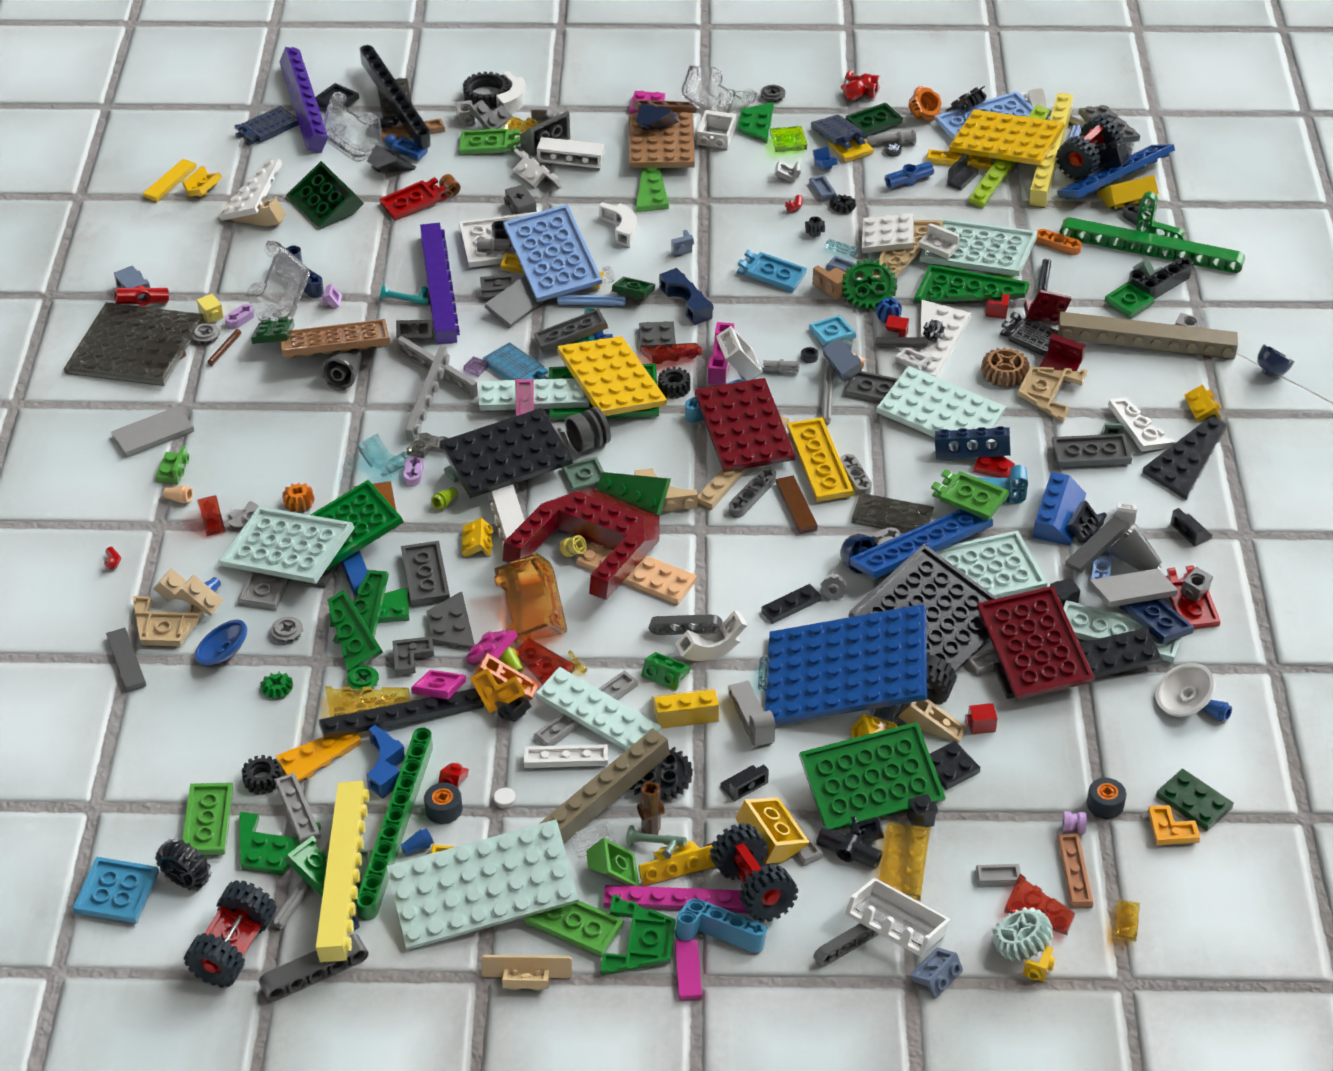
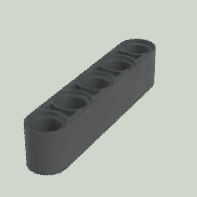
(308, 971)

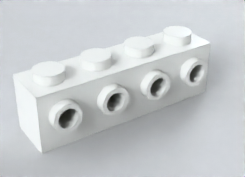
(571, 152)

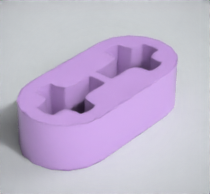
(239, 316)
(410, 470)

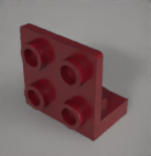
(1046, 306)
(1063, 354)

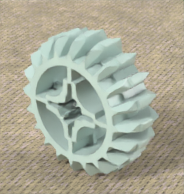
(1022, 934)

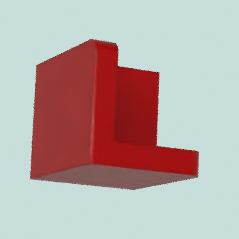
(998, 309)
(898, 324)

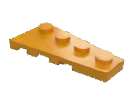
(316, 754)

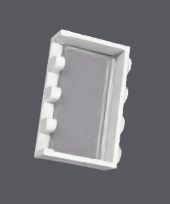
(897, 916)

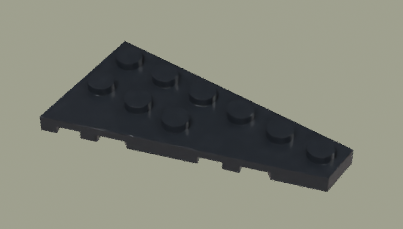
(1186, 459)

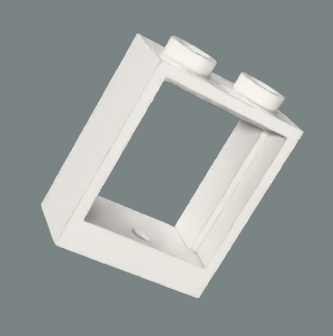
(710, 119)
(739, 353)

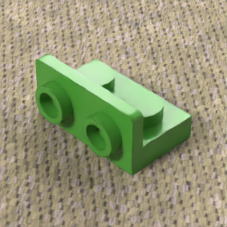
(173, 466)

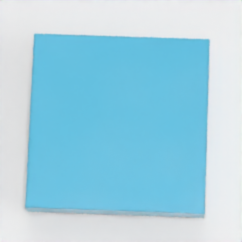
(831, 329)

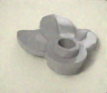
(241, 517)

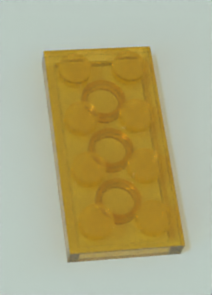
(905, 858)

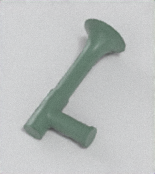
(672, 841)

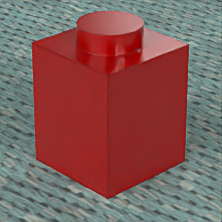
(981, 718)

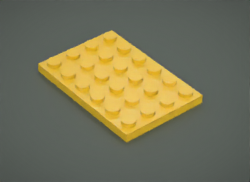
(1007, 137)
(611, 375)

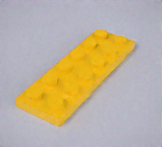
(820, 459)

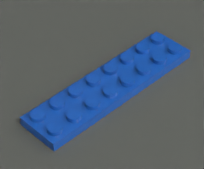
(1106, 175)
(935, 535)

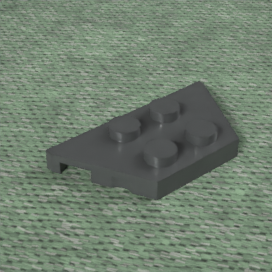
(450, 623)

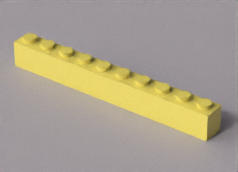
(1045, 172)
(342, 872)

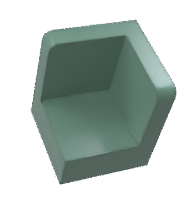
(1146, 267)

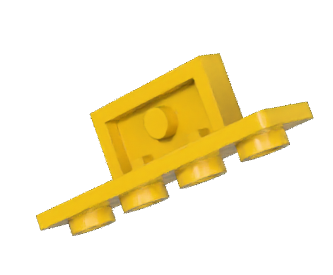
(682, 862)

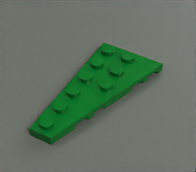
(951, 284)

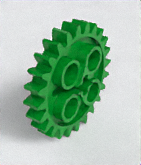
(866, 271)

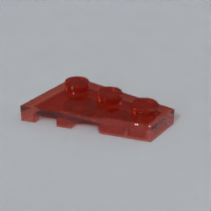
(675, 353)
(541, 660)
(1029, 896)

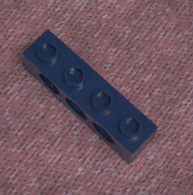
(965, 449)

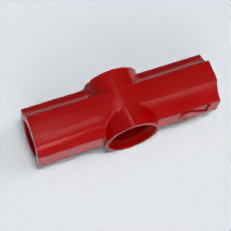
(151, 296)

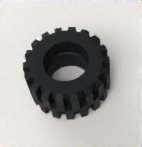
(939, 679)

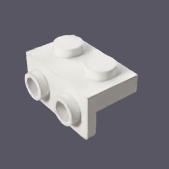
(939, 241)

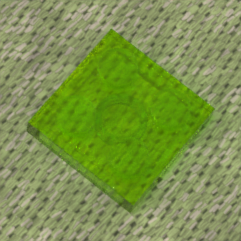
(788, 139)

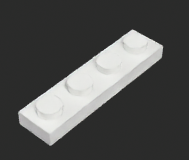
(565, 756)

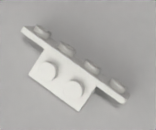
(531, 171)

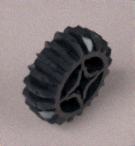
(183, 864)

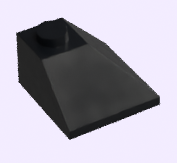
(388, 161)

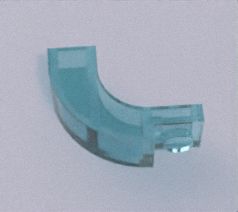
(380, 458)

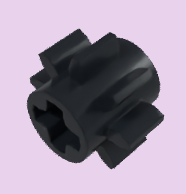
(814, 226)
(934, 330)

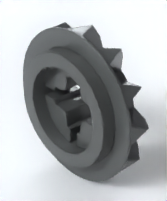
(773, 93)

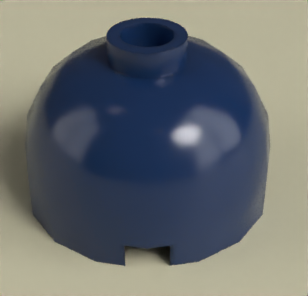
(1273, 361)
(854, 545)

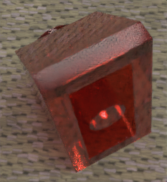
(210, 515)

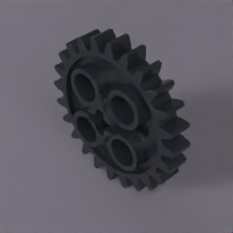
(675, 775)

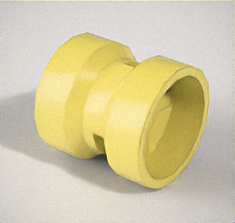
(573, 546)

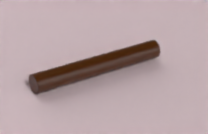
(211, 361)

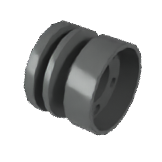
(588, 429)

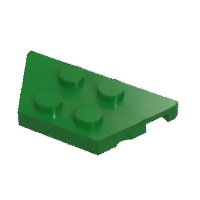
(756, 121)

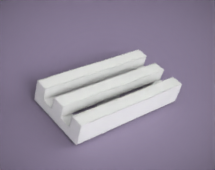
(911, 360)

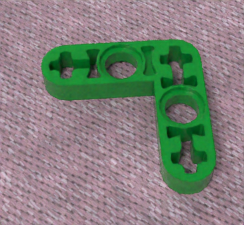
(1151, 225)

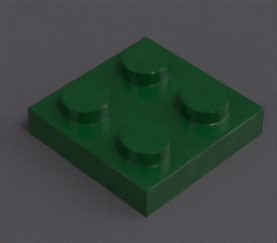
(633, 287)

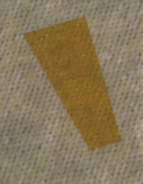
(353, 700)

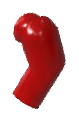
(797, 204)
(113, 558)

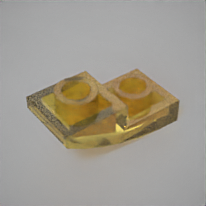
(516, 123)
(1126, 920)

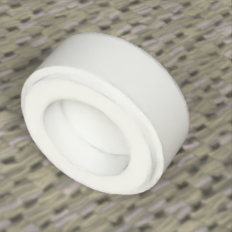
(504, 798)

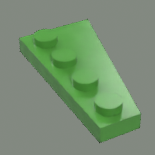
(651, 191)

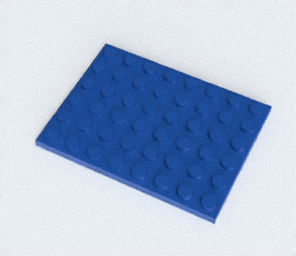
(847, 665)

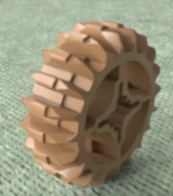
(1005, 367)

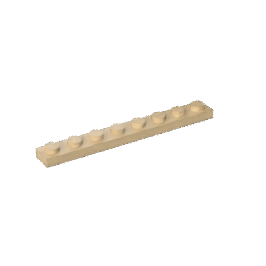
(722, 483)

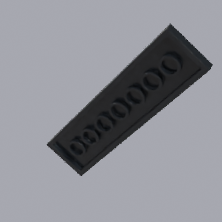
(1109, 655)

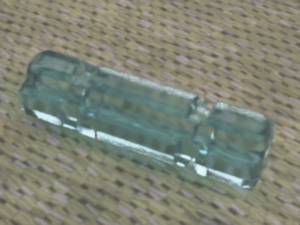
(842, 247)
(764, 668)

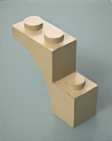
(676, 498)
(192, 591)

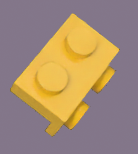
(200, 182)
(1201, 403)
(477, 537)

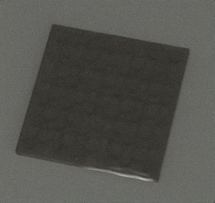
(134, 344)

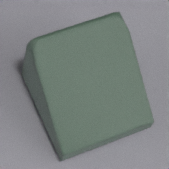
(1112, 428)

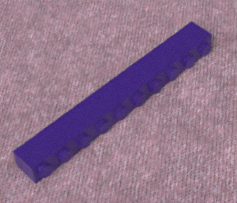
(303, 99)
(439, 283)

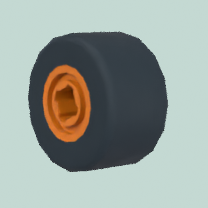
(1106, 798)
(443, 803)

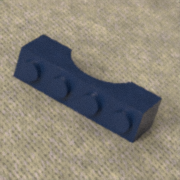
(676, 284)

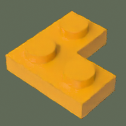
(491, 691)
(1170, 832)

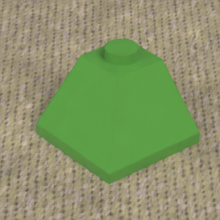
(613, 862)

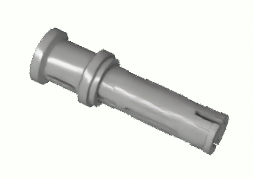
(899, 137)

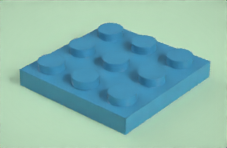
(116, 890)

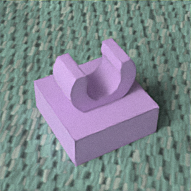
(331, 297)

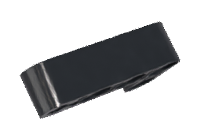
(1164, 279)

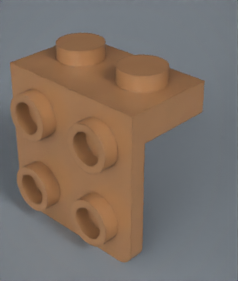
(829, 282)

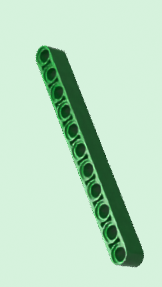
(1152, 244)
(394, 823)

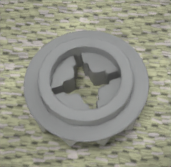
(201, 333)
(290, 623)

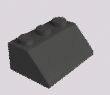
(556, 128)

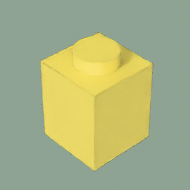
(210, 308)

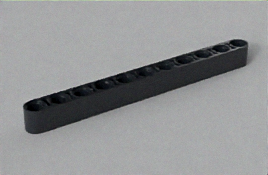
(395, 97)

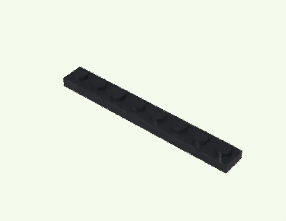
(399, 713)

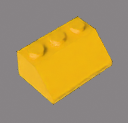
(1127, 192)
(686, 708)
(775, 826)

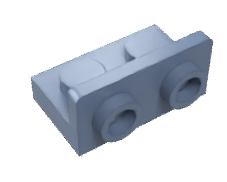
(937, 970)

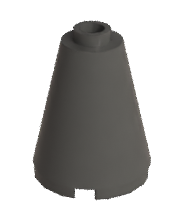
(342, 369)
(1136, 550)

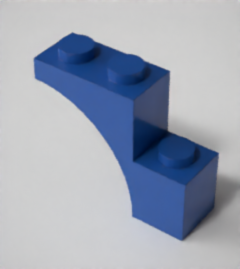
(384, 773)

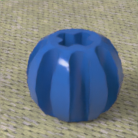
(887, 307)

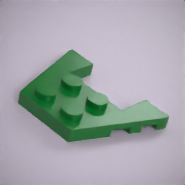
(264, 851)
(649, 938)

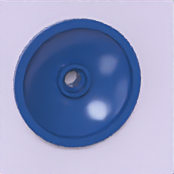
(221, 643)

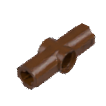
(650, 808)

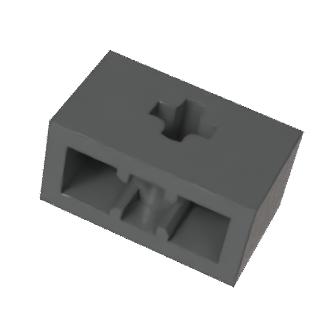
(519, 200)
(414, 329)

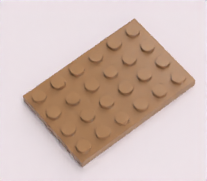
(662, 147)
(335, 338)

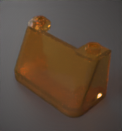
(532, 597)

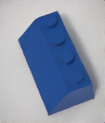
(1057, 508)

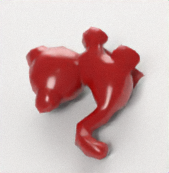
(860, 85)

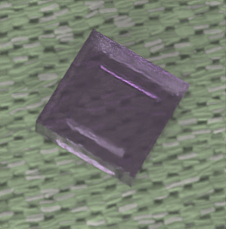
(475, 366)

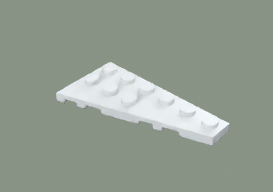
(252, 193)
(954, 323)

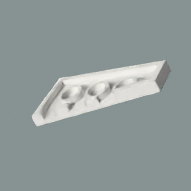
(1138, 426)

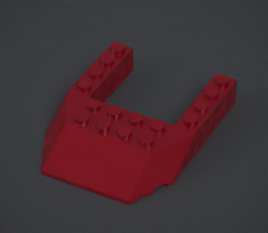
(599, 519)

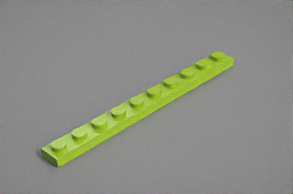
(1000, 169)

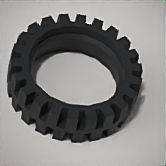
(484, 80)

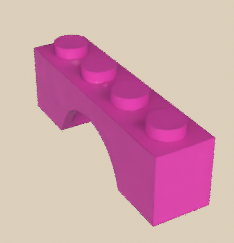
(718, 365)

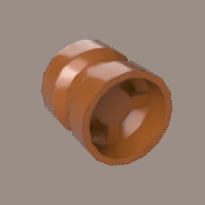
(451, 185)

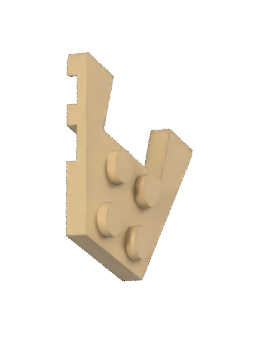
(1042, 386)
(164, 627)

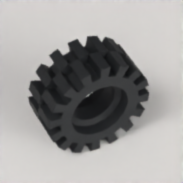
(674, 389)
(257, 766)

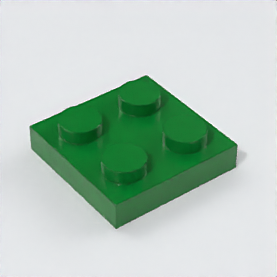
(1129, 299)

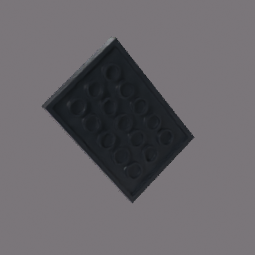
(506, 452)

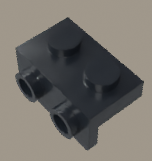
(1085, 522)

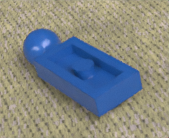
(405, 147)

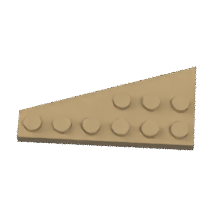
(900, 259)

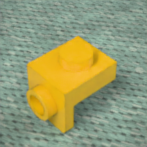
(1039, 970)

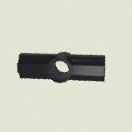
(849, 847)

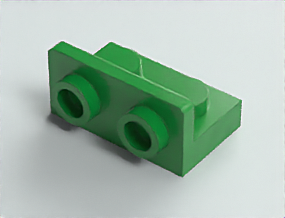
(664, 670)

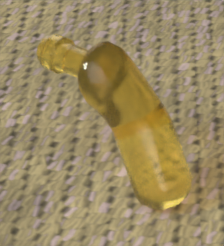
(578, 666)

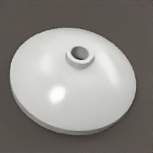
(1185, 689)

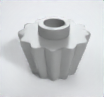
(833, 586)

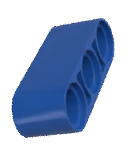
(355, 571)

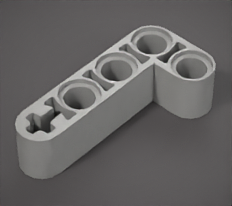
(756, 722)

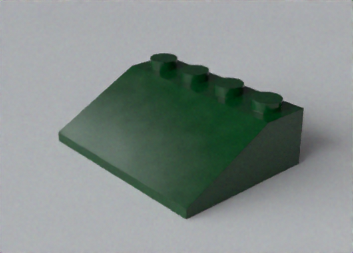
(324, 197)

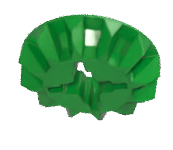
(363, 672)
(276, 691)

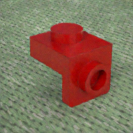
(453, 774)

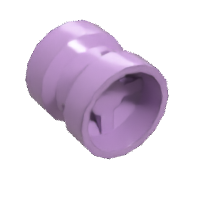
(1074, 822)

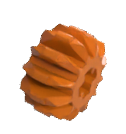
(298, 497)

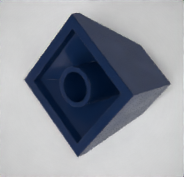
(655, 117)

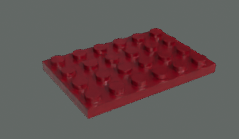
(744, 425)
(1035, 643)

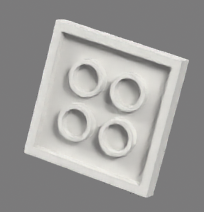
(888, 233)

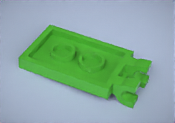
(489, 141)
(970, 494)

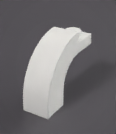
(514, 98)
(625, 219)
(709, 646)

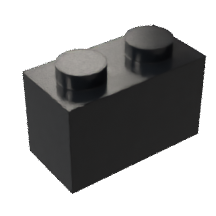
(1112, 154)

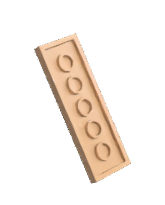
(649, 575)

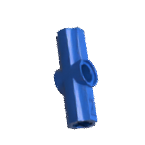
(909, 174)

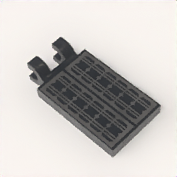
(1028, 333)

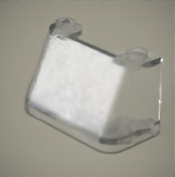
(704, 89)
(350, 133)
(282, 286)

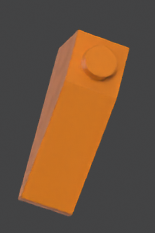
(503, 672)

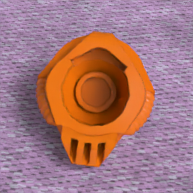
(925, 103)

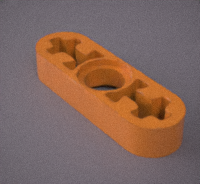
(1067, 245)

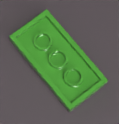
(208, 817)
(579, 926)

